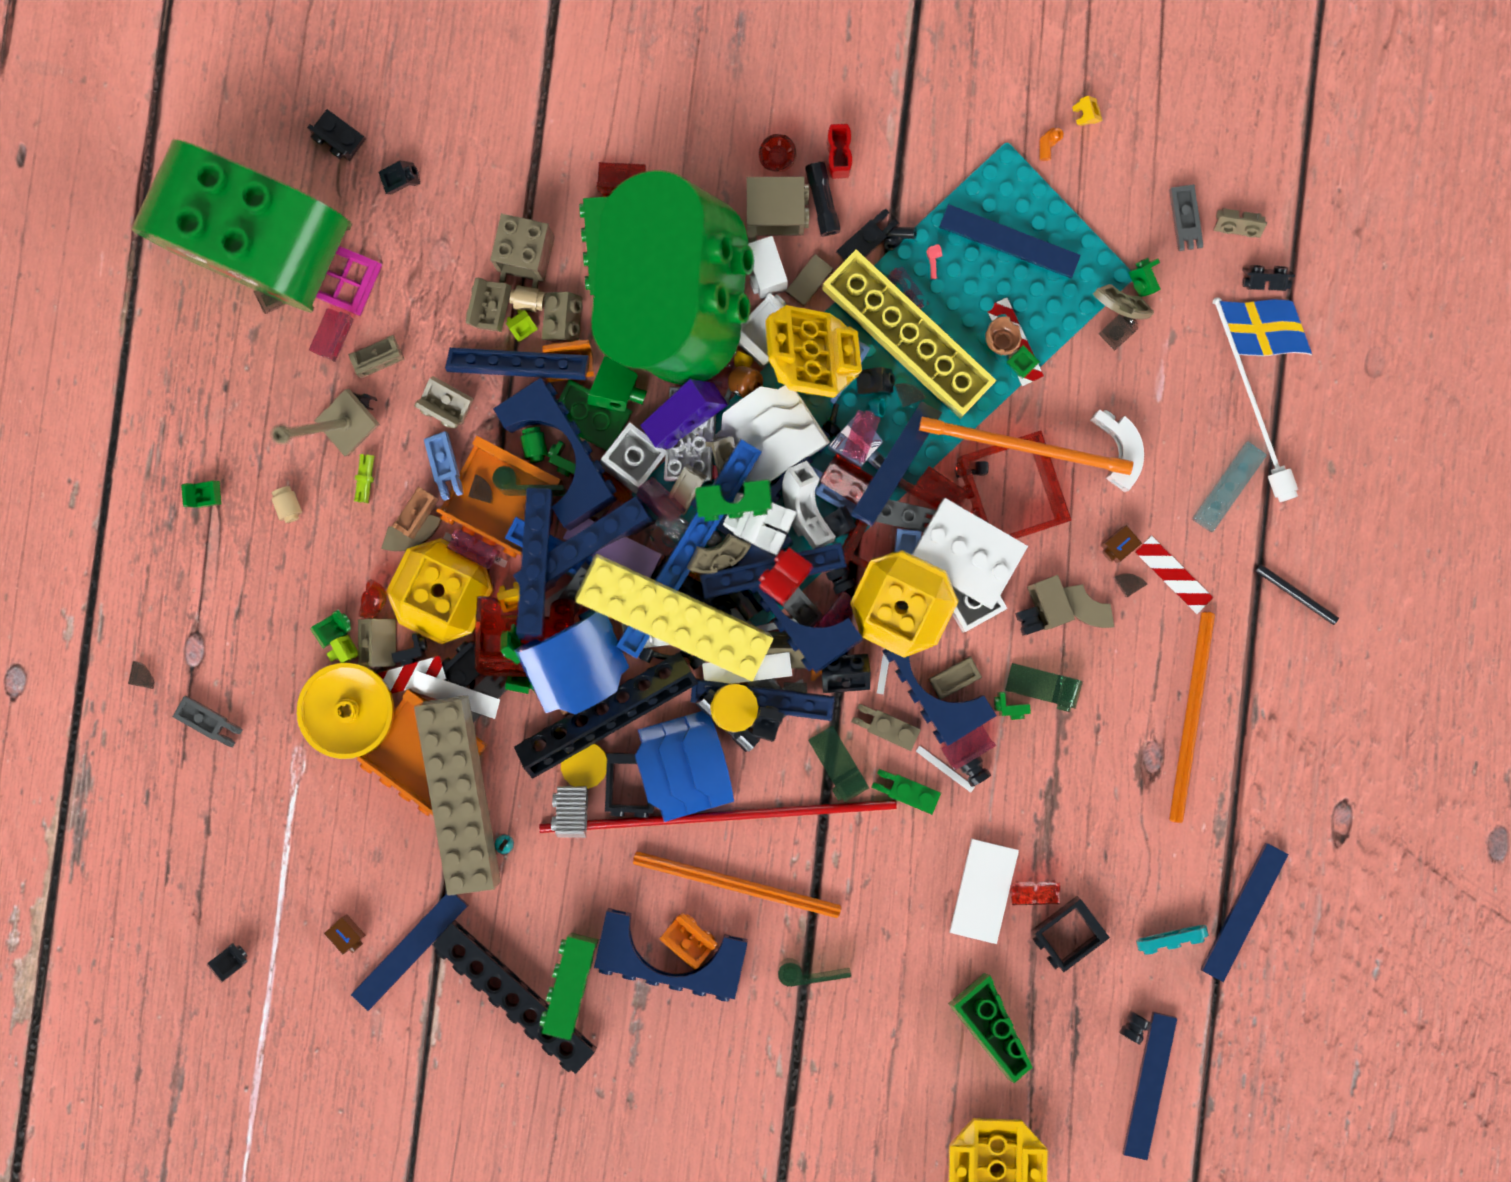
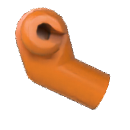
(1047, 141)

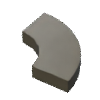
(1124, 304)
(397, 541)
(719, 556)
(1088, 610)

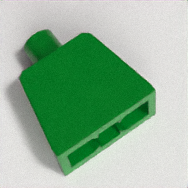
(615, 387)

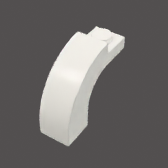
(1129, 446)
(799, 496)

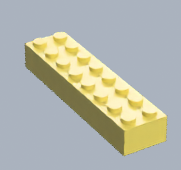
(908, 334)
(673, 617)

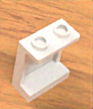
(753, 332)

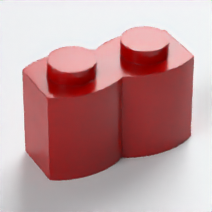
(839, 151)
(785, 576)

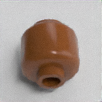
(744, 380)

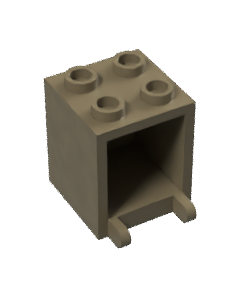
(776, 206)
(522, 248)

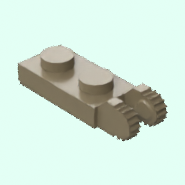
(889, 728)

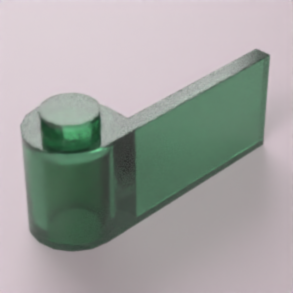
(509, 483)
(1044, 686)
(838, 765)
(791, 974)

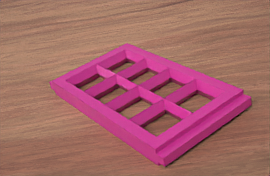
(364, 287)

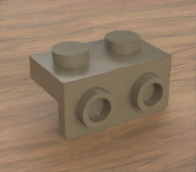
(488, 305)
(561, 316)
(444, 403)

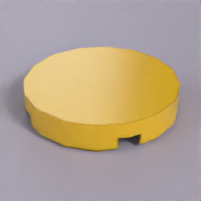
(734, 708)
(585, 767)

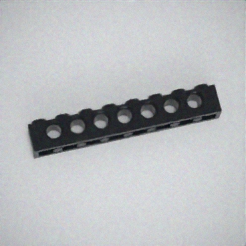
(587, 727)
(510, 983)

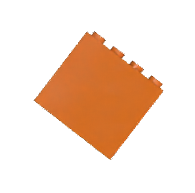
(496, 518)
(400, 756)

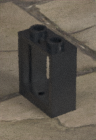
(620, 809)
(1099, 937)

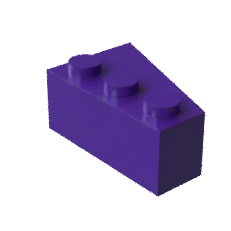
(683, 413)

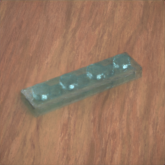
(1229, 486)

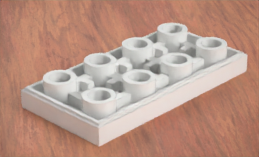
(691, 450)
(983, 891)

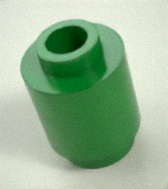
(534, 444)

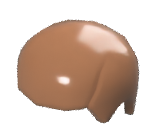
(1003, 336)

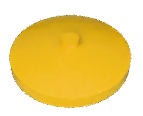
(345, 710)

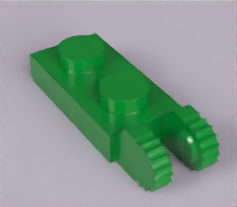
(909, 792)

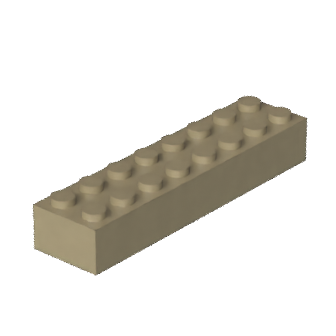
(457, 795)

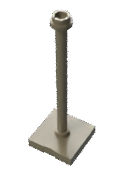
(344, 423)

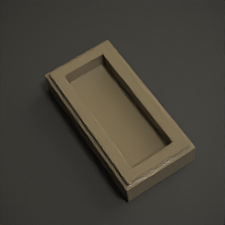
(809, 280)
(685, 486)
(955, 678)

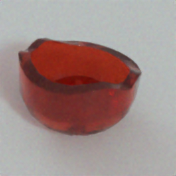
(778, 154)
(372, 600)

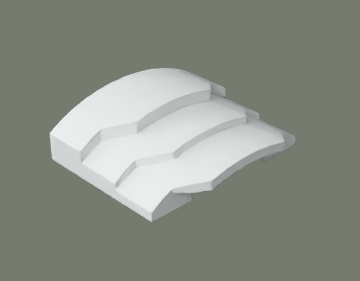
(776, 425)

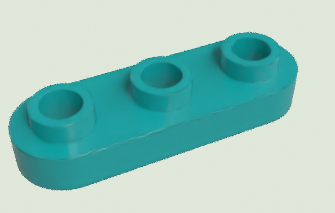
(1172, 939)

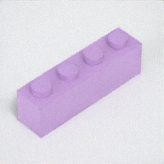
(625, 552)

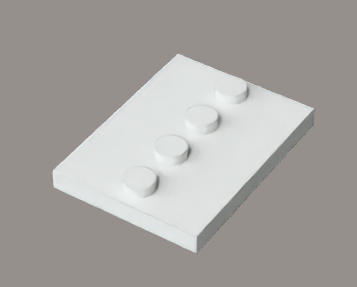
(970, 551)

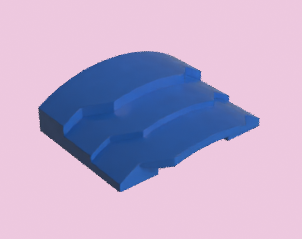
(575, 664)
(683, 766)

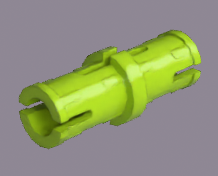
(364, 478)

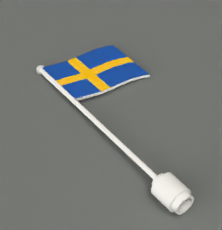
(1265, 330)

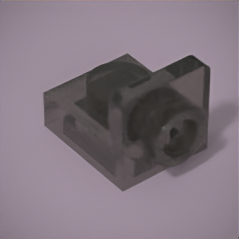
(1119, 331)

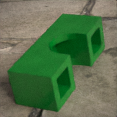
(755, 499)

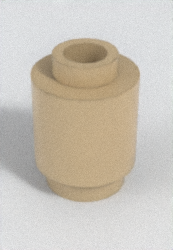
(527, 299)
(286, 504)

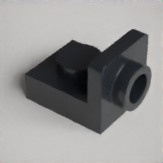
(399, 176)

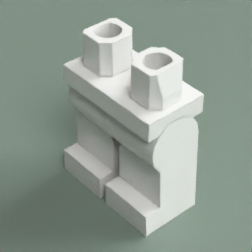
(754, 531)

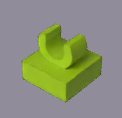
(521, 325)
(343, 649)

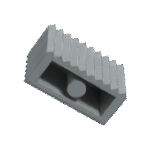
(571, 811)

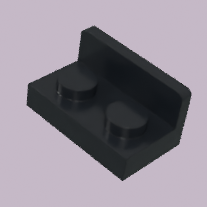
(337, 135)
(461, 668)
(847, 674)

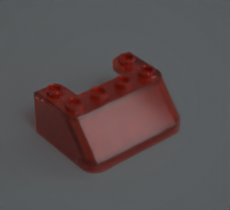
(488, 630)

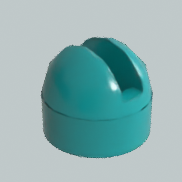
(877, 406)
(508, 847)

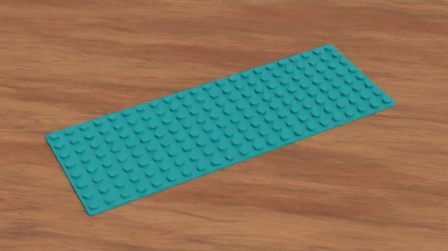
(966, 287)

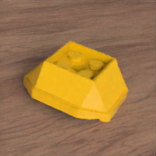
(812, 351)
(918, 584)
(414, 597)
(997, 1141)

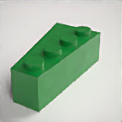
(591, 212)
(569, 985)
(987, 1020)

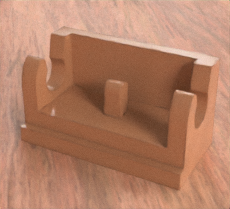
(415, 513)

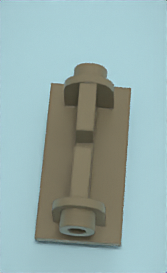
(1249, 225)

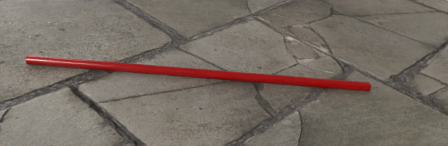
(736, 815)

